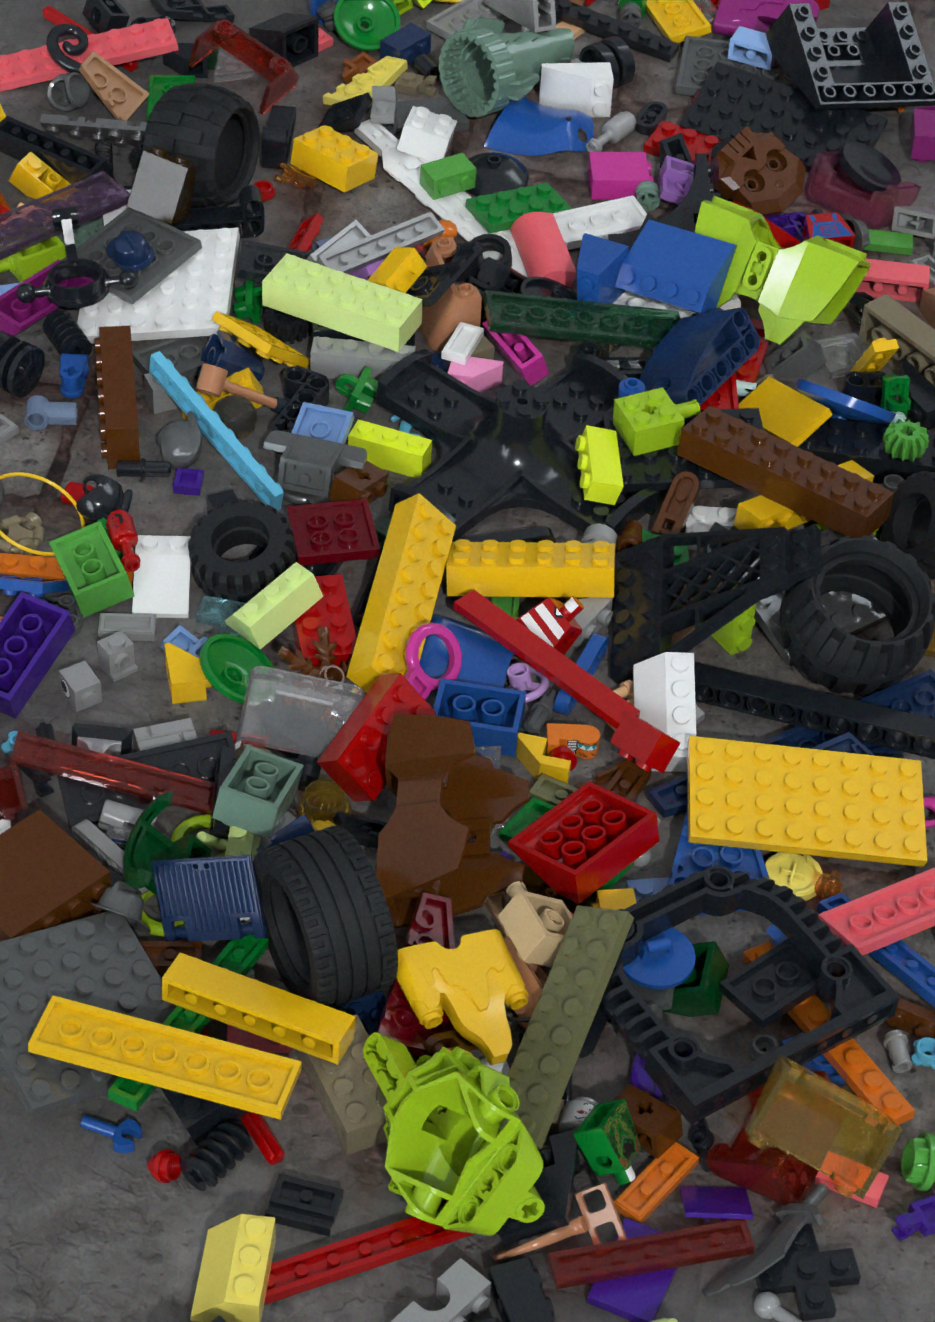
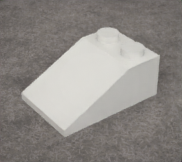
(577, 87)
(163, 578)

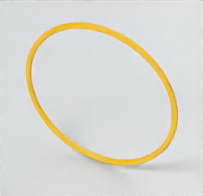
(55, 486)

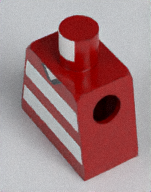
(554, 622)

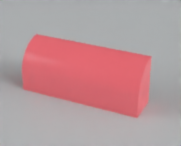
(543, 247)

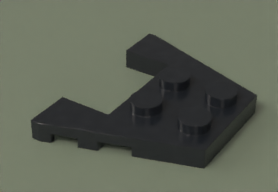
(193, 10)
(438, 278)
(555, 1190)

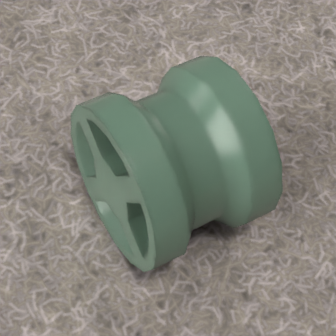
(648, 202)

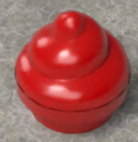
(165, 1166)

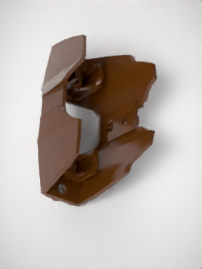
(441, 805)

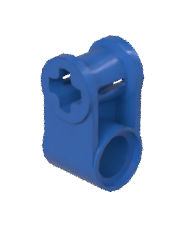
(73, 374)

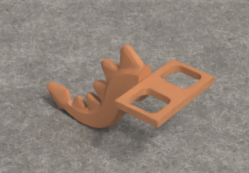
(582, 1224)

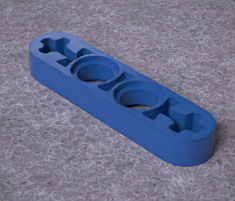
(589, 661)

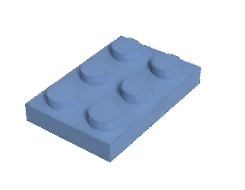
(323, 423)

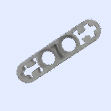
(100, 847)

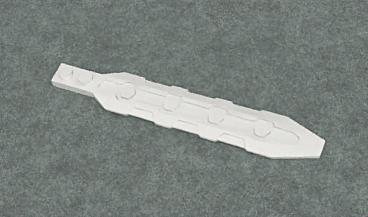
(406, 169)

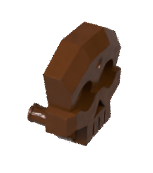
(747, 162)

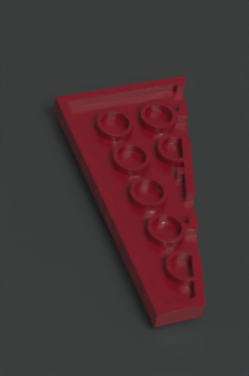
(430, 923)

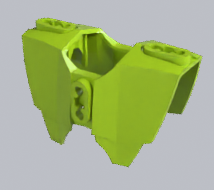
(791, 283)

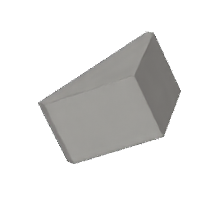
(914, 220)

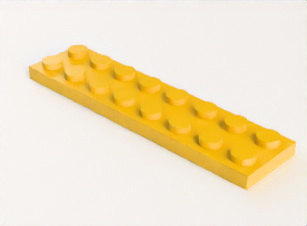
(165, 1057)

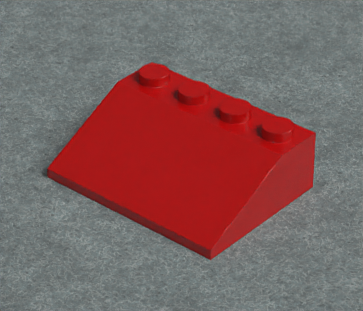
(586, 840)

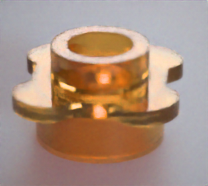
(828, 885)

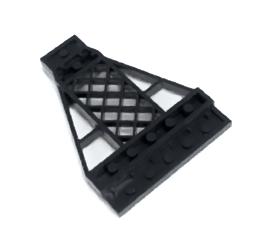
(650, 582)

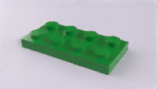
(501, 209)

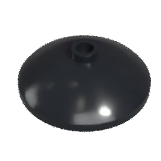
(497, 173)

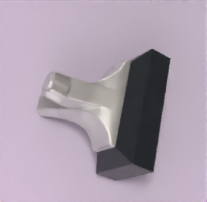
(102, 739)

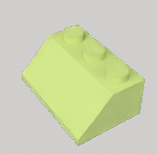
(276, 606)

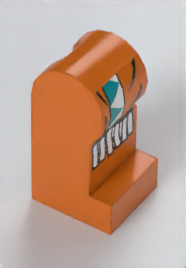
(580, 738)

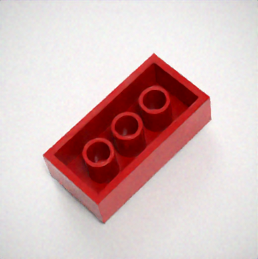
(329, 612)
(359, 749)

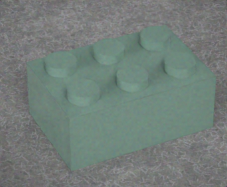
(257, 791)

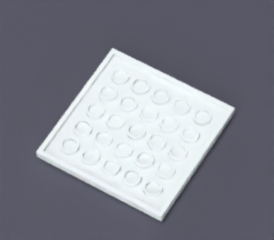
(179, 303)

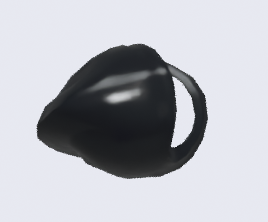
(103, 499)

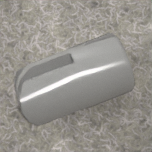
(119, 815)

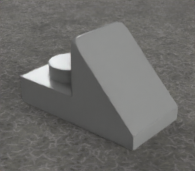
(384, 104)

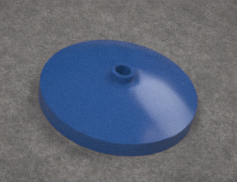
(843, 405)

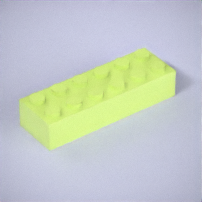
(342, 302)

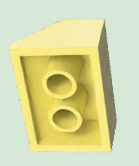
(235, 1270)

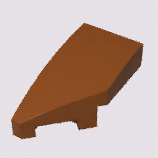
(357, 65)

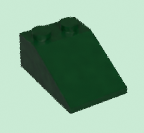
(701, 991)

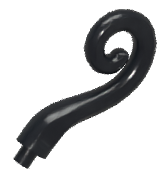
(75, 50)

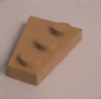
(113, 87)

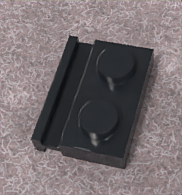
(304, 1204)

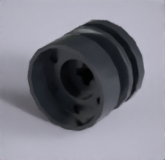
(19, 365)

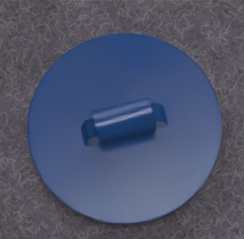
(662, 961)

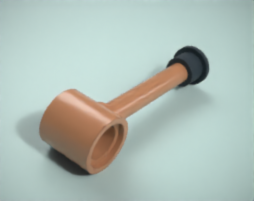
(213, 381)

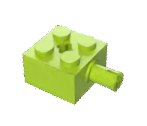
(33, 259)
(651, 420)

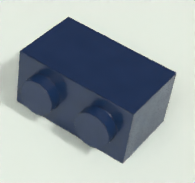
(406, 43)

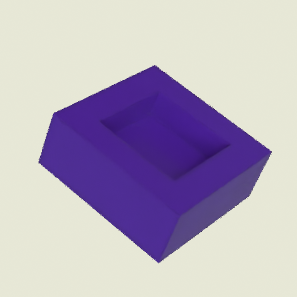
(188, 481)

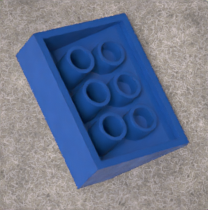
(676, 267)

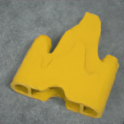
(468, 985)

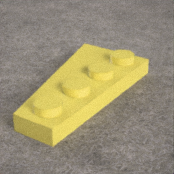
(381, 73)

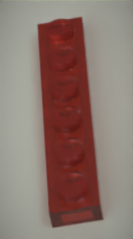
(650, 1253)

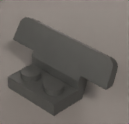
(310, 462)

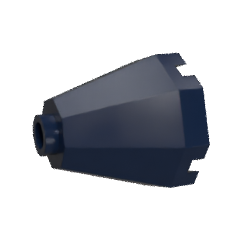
(229, 354)

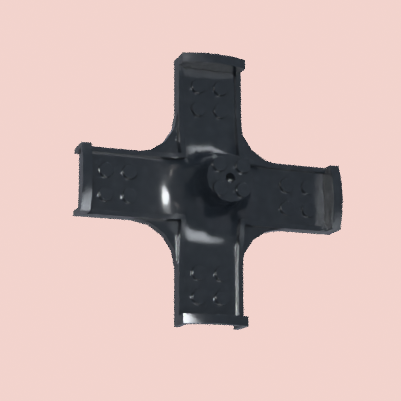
(508, 447)

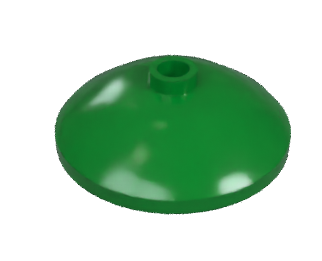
(378, 16)
(228, 662)

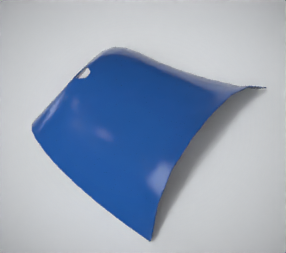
(538, 129)
(483, 657)

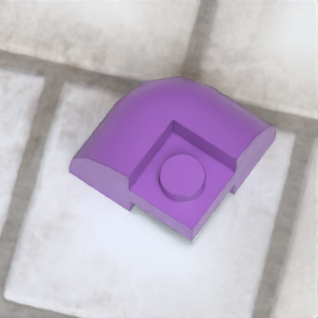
(675, 179)

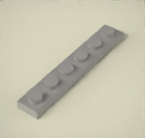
(379, 245)

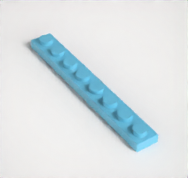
(216, 432)

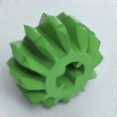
(905, 440)

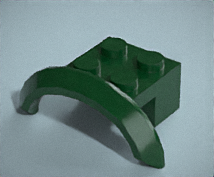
(149, 844)

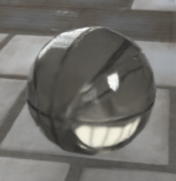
(237, 414)

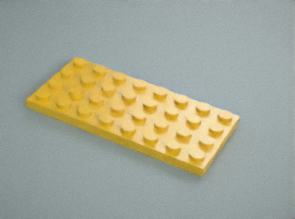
(805, 801)

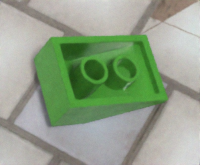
(92, 569)

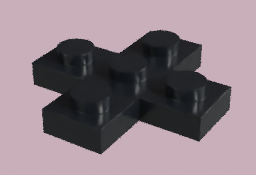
(810, 1275)

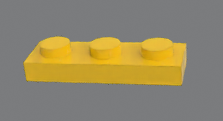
(876, 355)

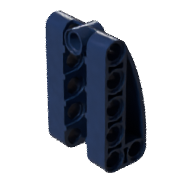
(701, 354)

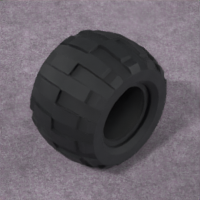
(212, 131)

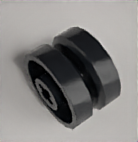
(616, 52)

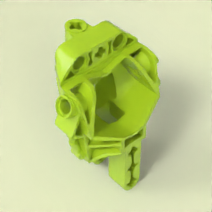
(455, 1139)

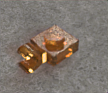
(297, 177)

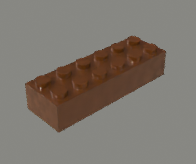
(117, 395)

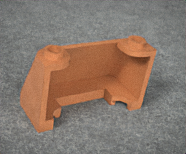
(456, 305)

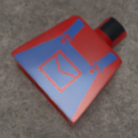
(828, 226)

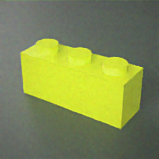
(392, 448)
(599, 465)

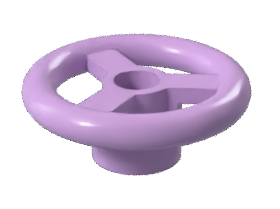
(520, 679)

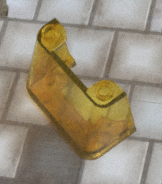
(823, 1126)

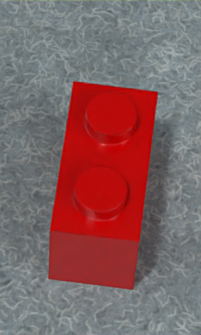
(645, 743)

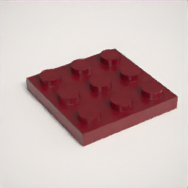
(333, 532)

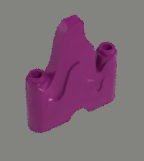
(753, 14)

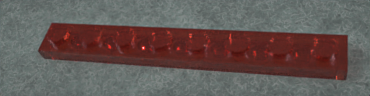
(111, 772)

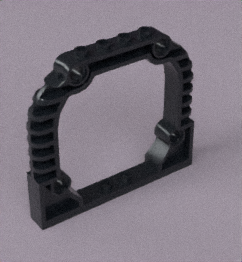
(706, 1083)

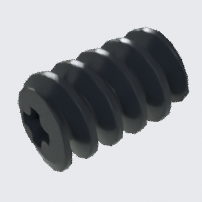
(66, 333)
(216, 1155)

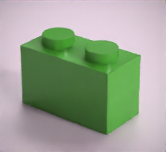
(447, 176)

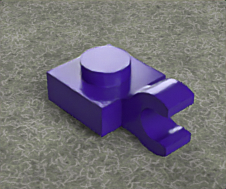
(919, 1216)

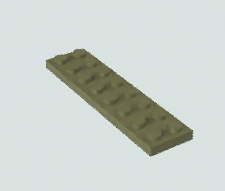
(565, 1014)

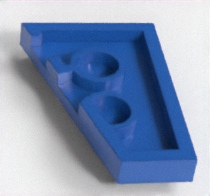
(33, 585)

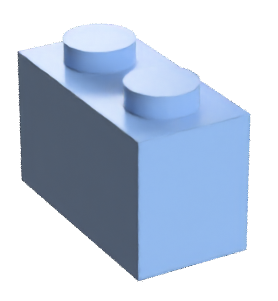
(751, 48)

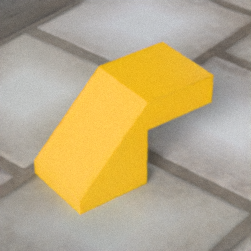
(532, 754)

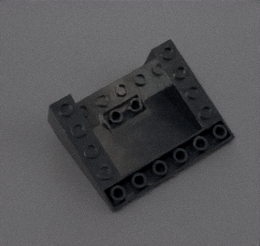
(854, 65)

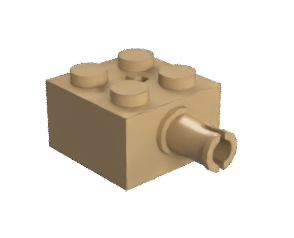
(534, 924)

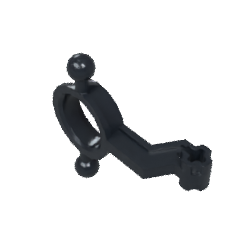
(66, 220)

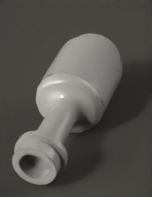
(613, 131)

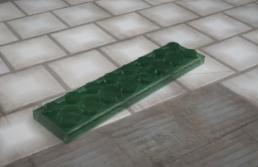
(577, 319)

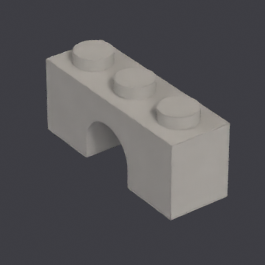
(460, 1290)

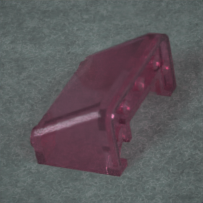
(837, 192)

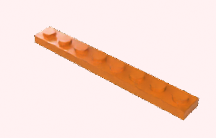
(848, 1058)

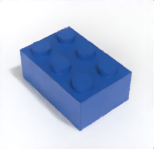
(492, 711)

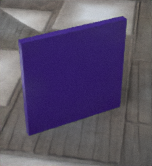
(716, 1202)

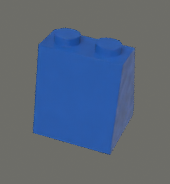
(599, 268)

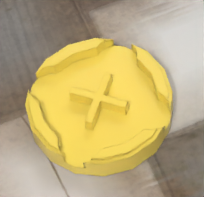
(795, 872)

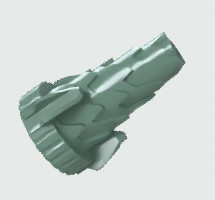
(490, 68)

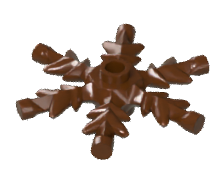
(326, 670)

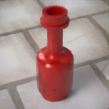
(124, 538)

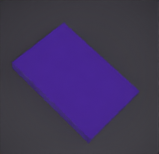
(633, 1296)

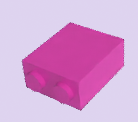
(617, 174)

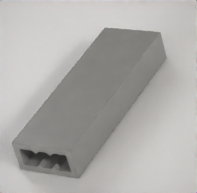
(532, 14)

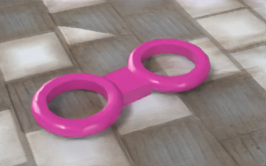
(415, 675)

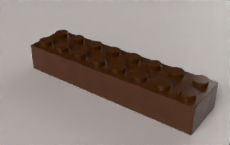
(785, 473)

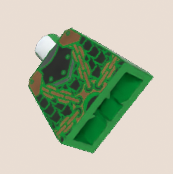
(609, 1140)

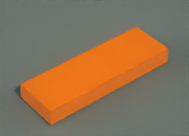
(655, 1183)

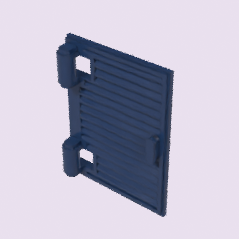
(208, 898)

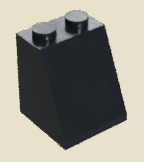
(290, 36)

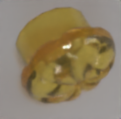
(323, 801)

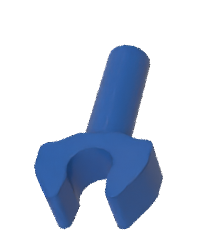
(116, 1133)

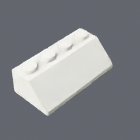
(667, 699)

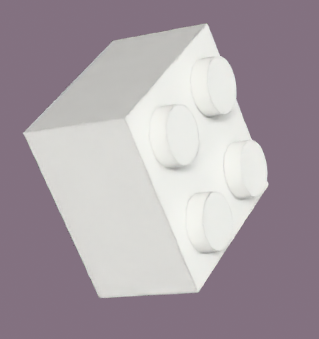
(427, 134)

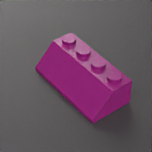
(18, 316)

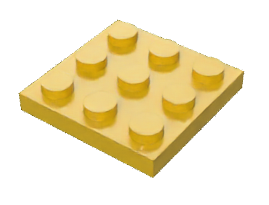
(264, 343)

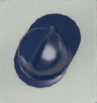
(130, 251)

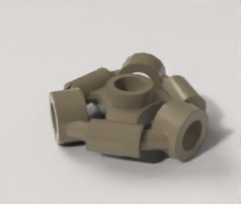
(29, 536)

